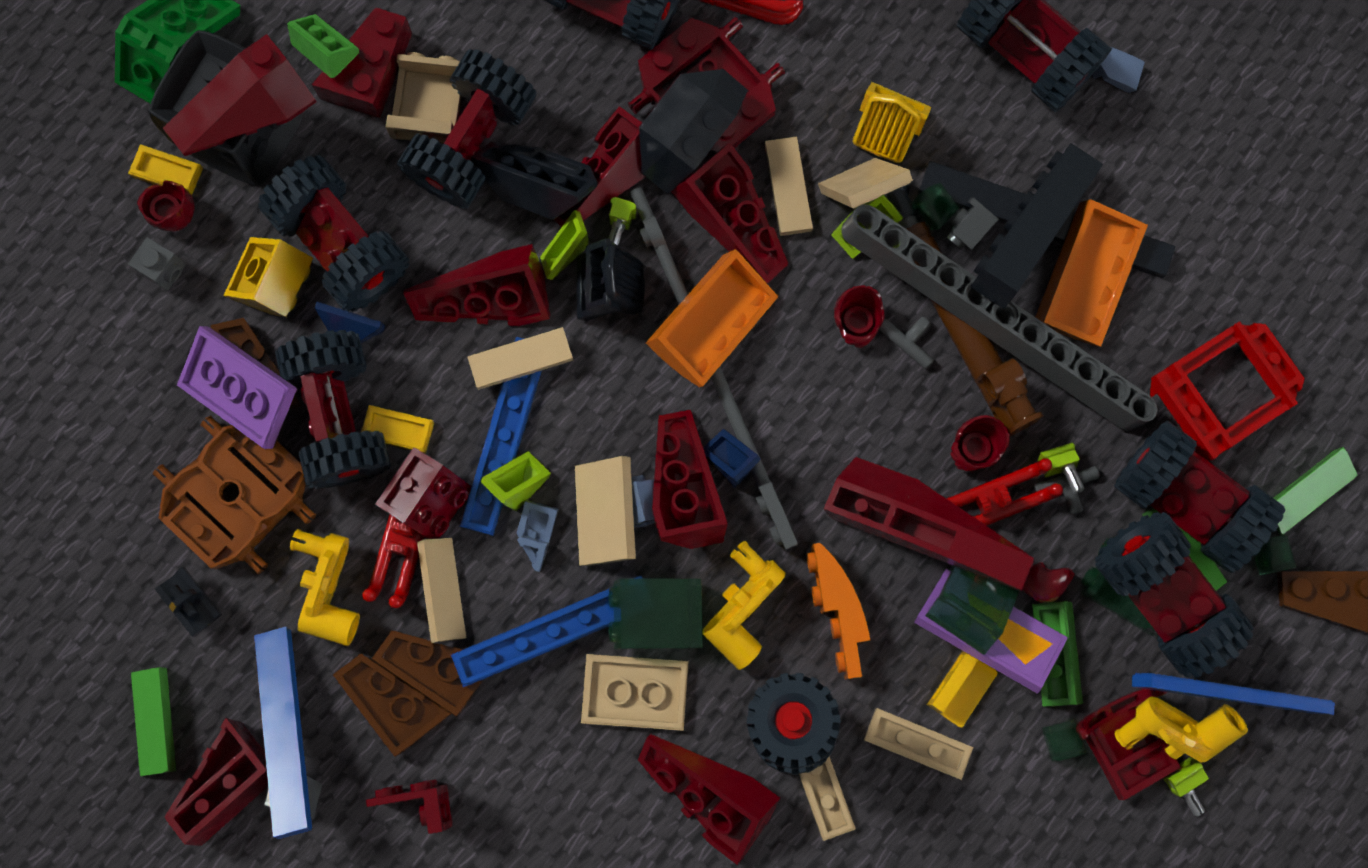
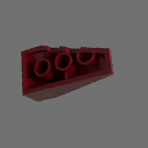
(729, 209)
(495, 288)
(684, 491)
(722, 799)

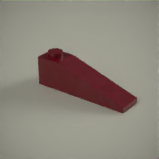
(244, 96)
(614, 163)

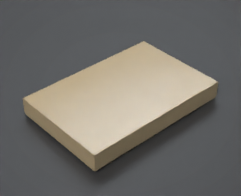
(865, 182)
(605, 511)
(634, 692)

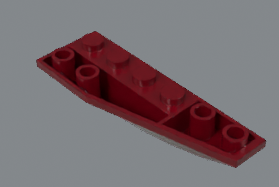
(924, 521)

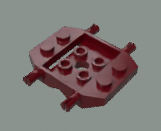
(688, 44)

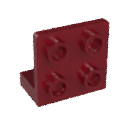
(424, 495)
(434, 812)

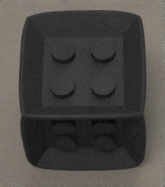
(195, 65)

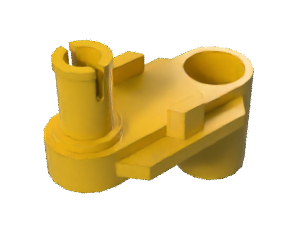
(317, 615)
(725, 627)
(1183, 733)

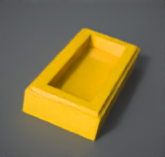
(158, 166)
(399, 428)

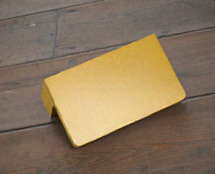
(962, 689)

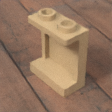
(424, 98)

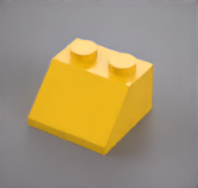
(269, 276)

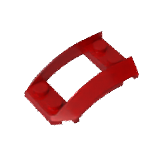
(1193, 412)

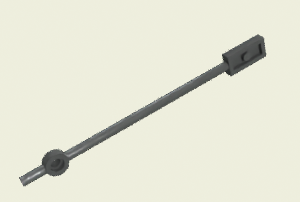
(768, 500)

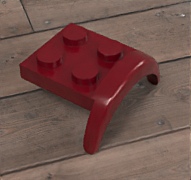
(1126, 769)

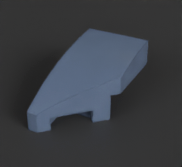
(1121, 70)
(536, 531)

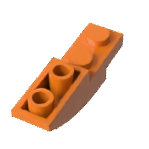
(838, 595)

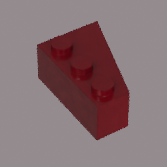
(370, 75)
(221, 786)

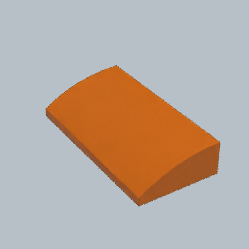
(1091, 272)
(713, 319)

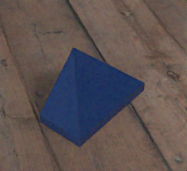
(339, 319)
(730, 457)

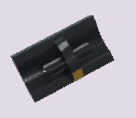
(188, 602)

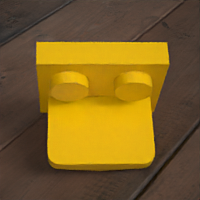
(889, 122)

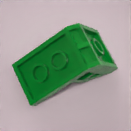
(155, 34)

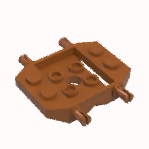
(249, 515)

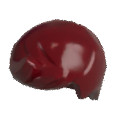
(167, 206)
(859, 315)
(979, 443)
(1047, 584)

